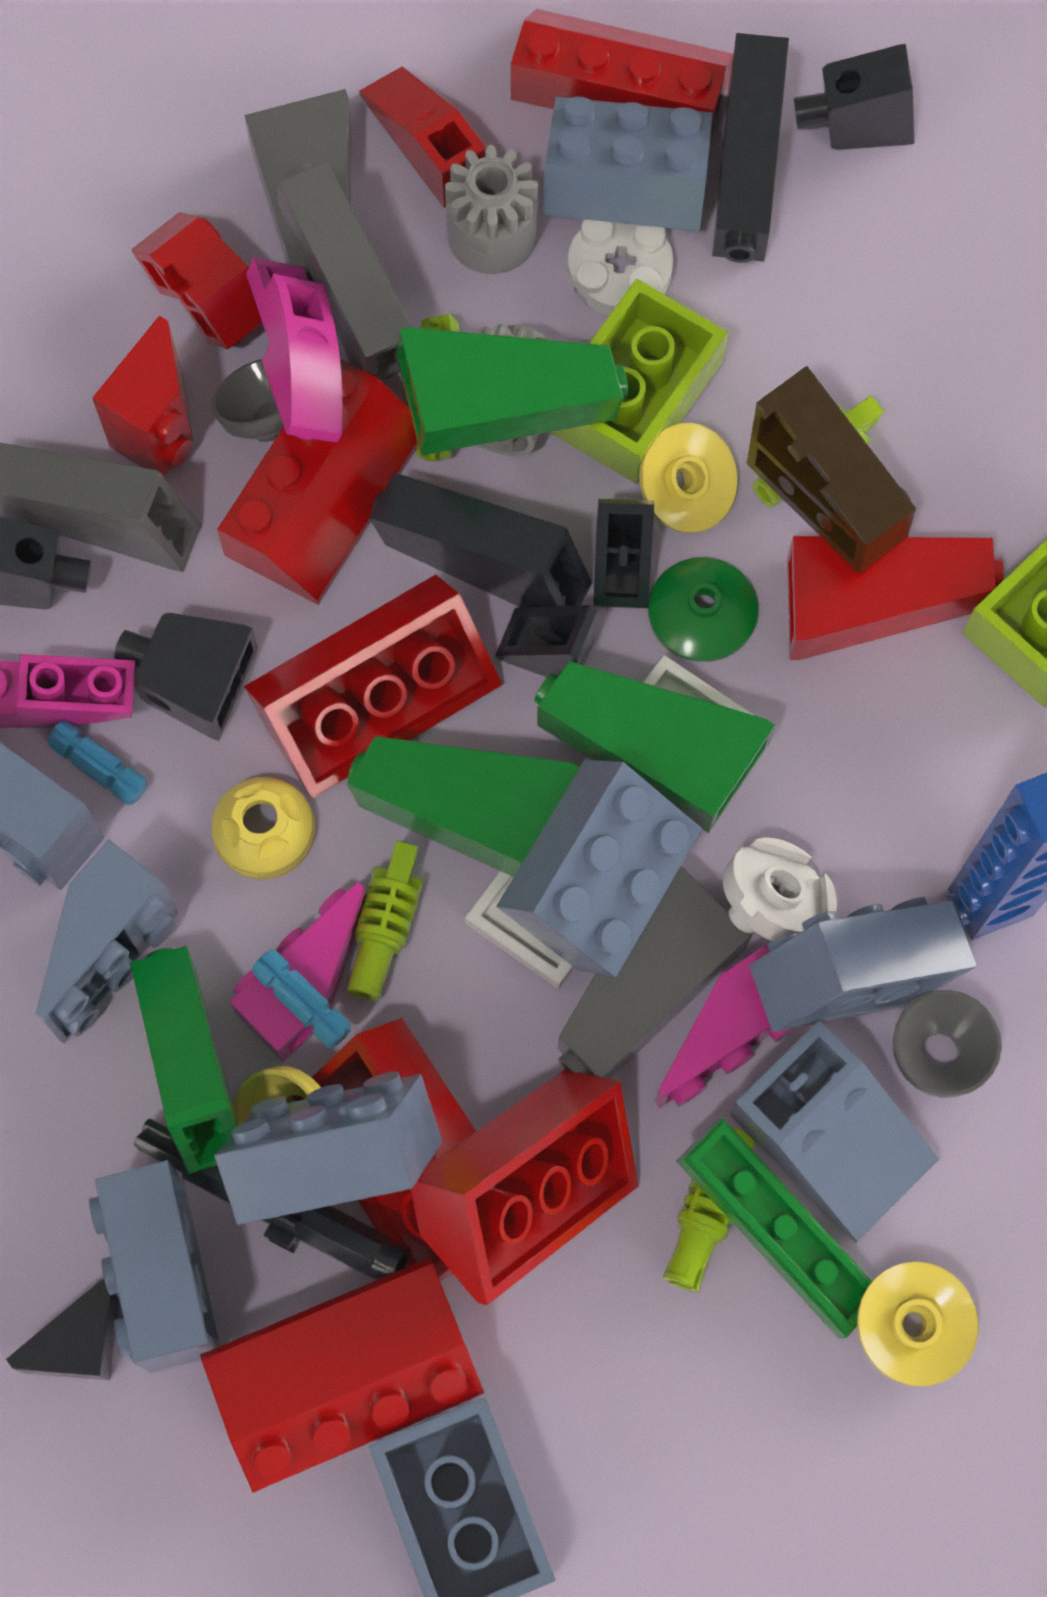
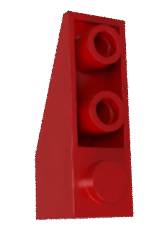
(422, 126)

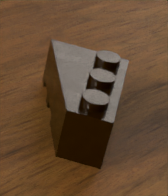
(827, 471)

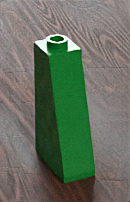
(503, 387)
(673, 741)
(461, 797)
(184, 1055)

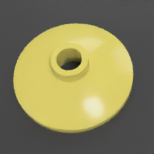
(707, 475)
(946, 1318)

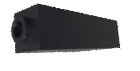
(750, 147)
(481, 543)

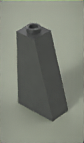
(297, 135)
(342, 259)
(98, 504)
(670, 964)

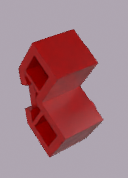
(199, 269)

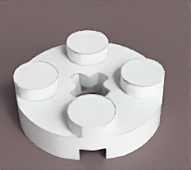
(604, 241)
(758, 905)

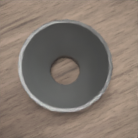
(245, 402)
(966, 1024)

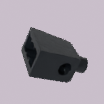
(863, 101)
(34, 567)
(191, 668)

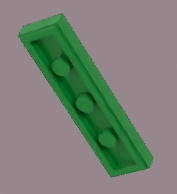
(777, 1225)

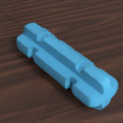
(97, 762)
(301, 998)

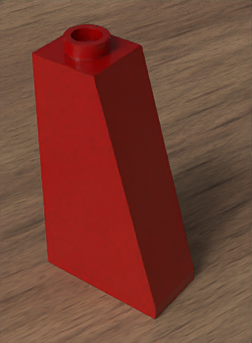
(902, 591)

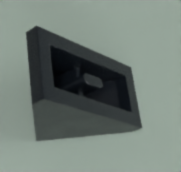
(623, 553)
(548, 638)
(75, 1342)

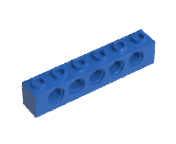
(1008, 866)

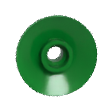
(697, 631)

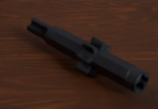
(320, 1228)

